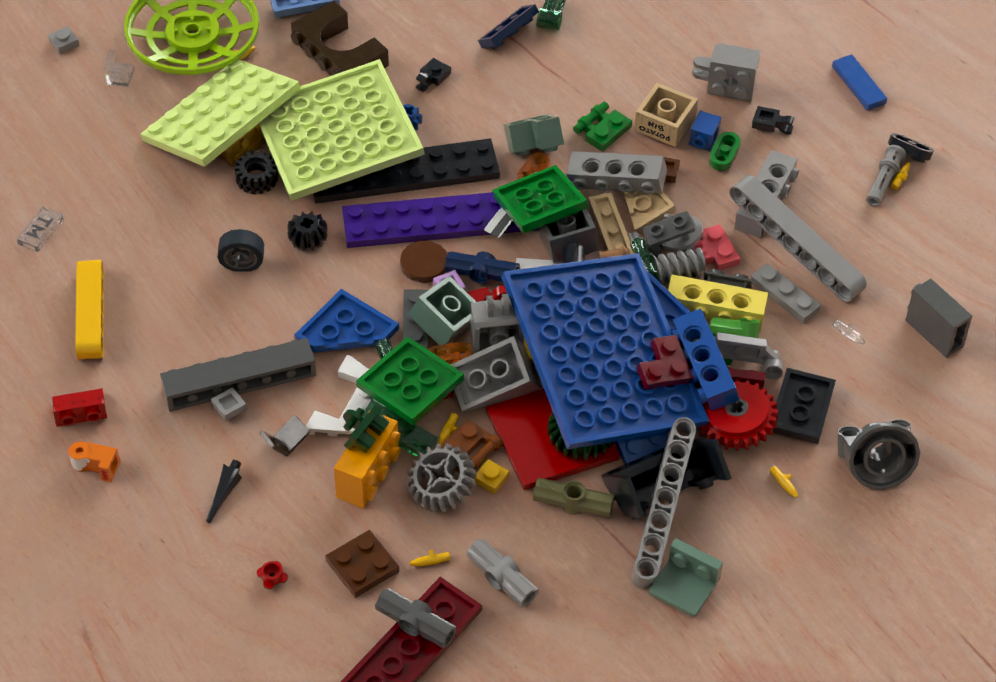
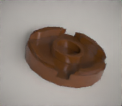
(423, 261)

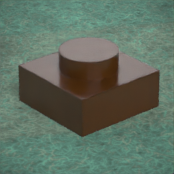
(672, 169)

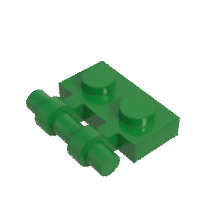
(607, 130)

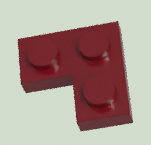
(669, 368)

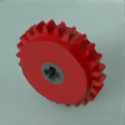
(742, 421)

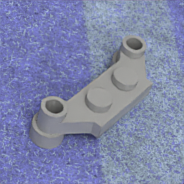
(750, 350)

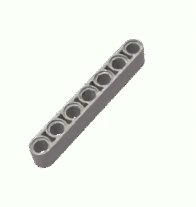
(798, 238)
(663, 513)

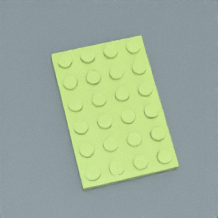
(220, 112)

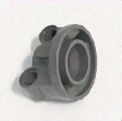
(883, 465)

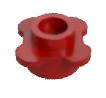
(269, 568)

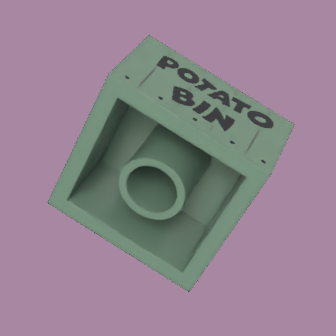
(443, 311)

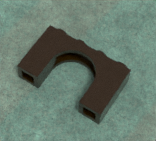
(324, 23)

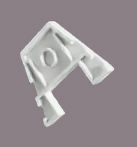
(320, 422)

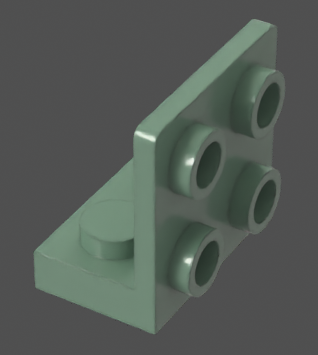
(687, 578)

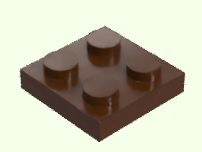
(362, 563)

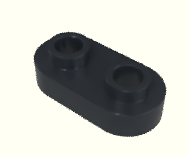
(919, 151)

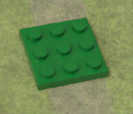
(540, 199)
(410, 380)

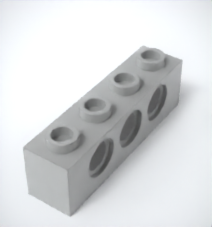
(617, 172)
(776, 176)

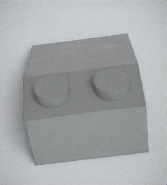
(495, 375)

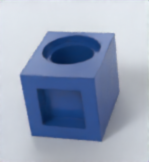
(705, 130)

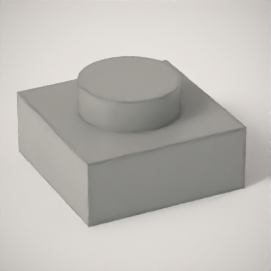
(63, 40)
(228, 404)

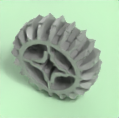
(441, 464)

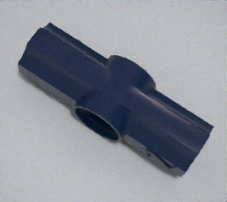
(479, 267)

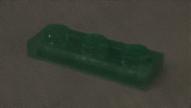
(412, 437)

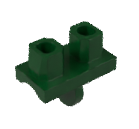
(359, 437)

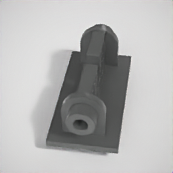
(718, 276)

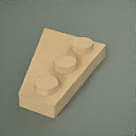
(647, 208)

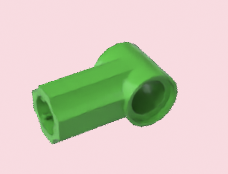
(735, 327)

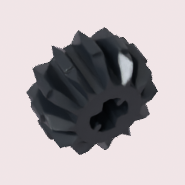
(307, 230)

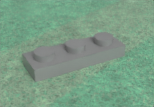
(785, 293)

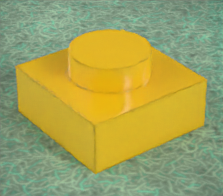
(491, 476)

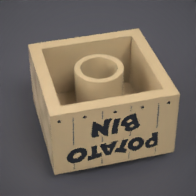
(665, 114)

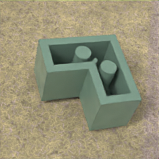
(535, 132)

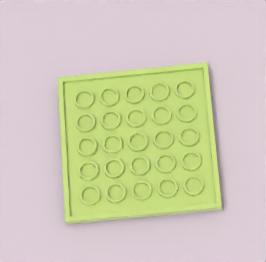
(339, 130)

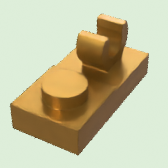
(247, 143)

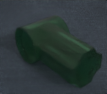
(551, 14)

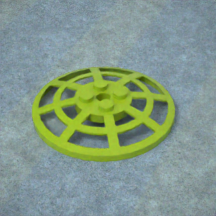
(181, 40)

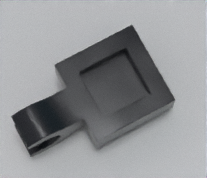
(432, 72)
(770, 119)

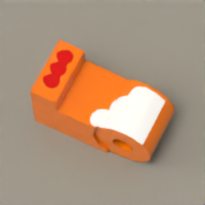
(94, 458)

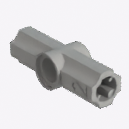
(502, 572)

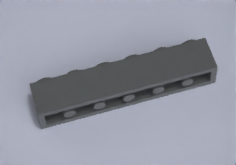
(243, 372)

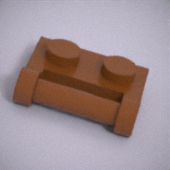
(471, 436)

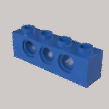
(720, 391)

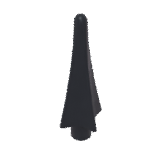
(228, 480)

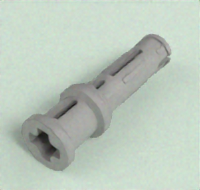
(876, 194)

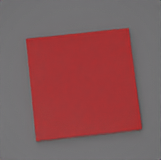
(523, 430)

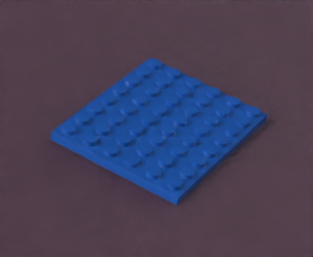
(586, 337)

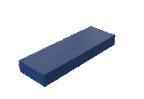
(859, 82)

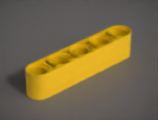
(89, 309)

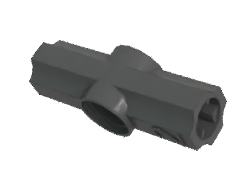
(415, 618)

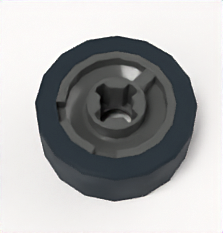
(240, 250)

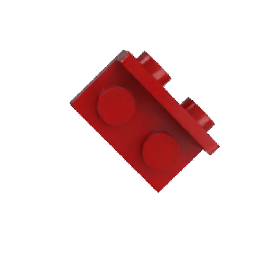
(79, 407)

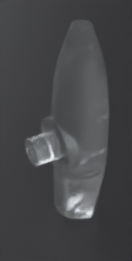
(848, 330)

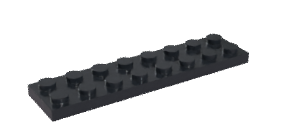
(438, 167)

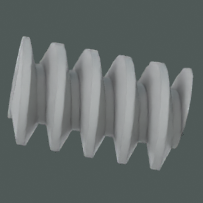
(680, 264)

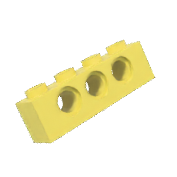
(719, 299)

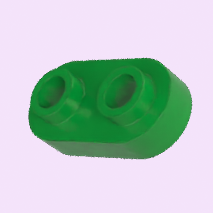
(721, 154)

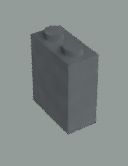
(938, 317)

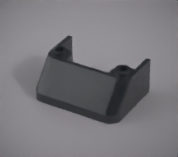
(636, 480)

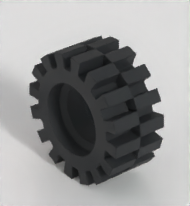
(260, 181)

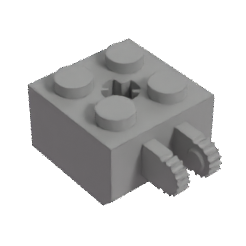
(729, 71)
(493, 322)

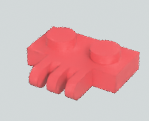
(718, 248)

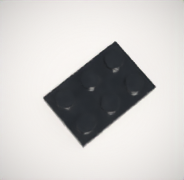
(803, 405)

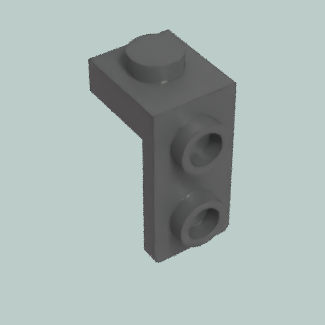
(666, 231)

